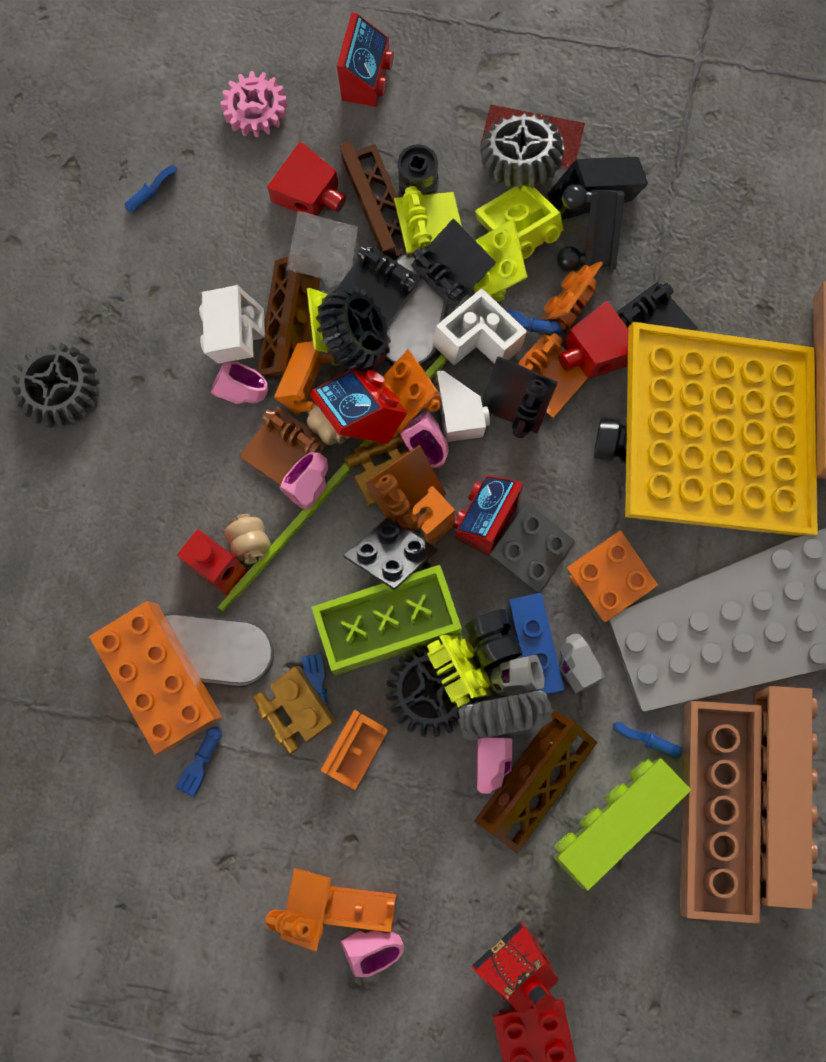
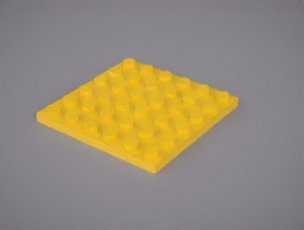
(720, 431)

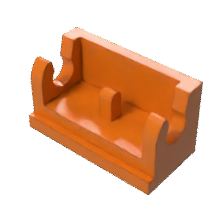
(300, 377)
(437, 518)
(354, 750)
(360, 909)

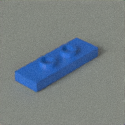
(536, 638)

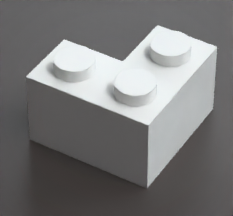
(230, 324)
(479, 324)

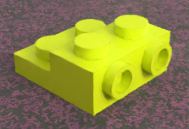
(534, 217)

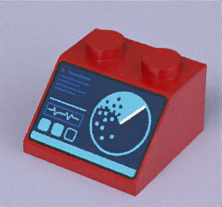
(363, 62)
(360, 406)
(488, 513)

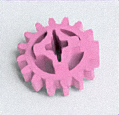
(254, 102)

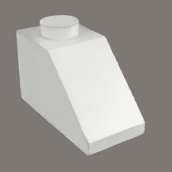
(460, 409)

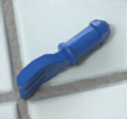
(149, 191)
(536, 325)
(315, 671)
(652, 741)
(195, 772)

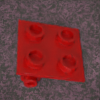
(535, 1035)

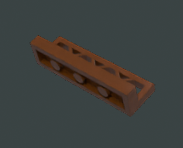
(369, 202)
(291, 316)
(532, 777)

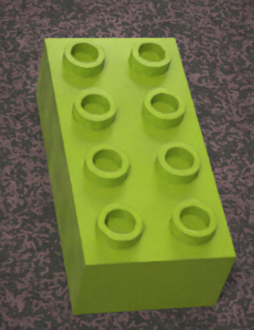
(386, 621)
(621, 823)

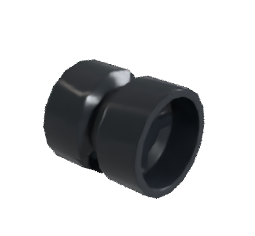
(418, 168)
(611, 440)
(493, 638)

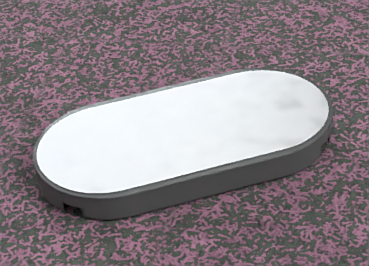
(415, 320)
(224, 648)

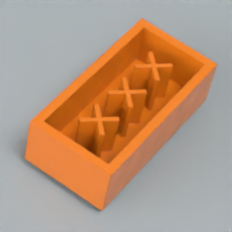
(155, 677)

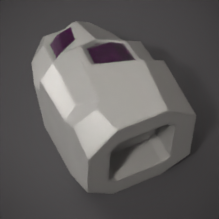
(579, 664)
(517, 676)

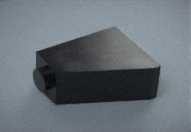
(599, 174)

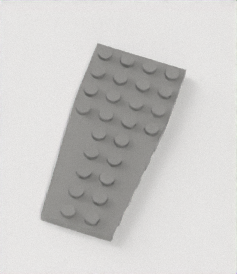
(729, 627)

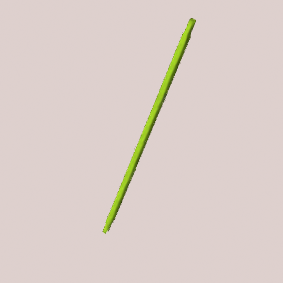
(303, 516)

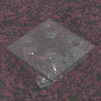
(322, 248)

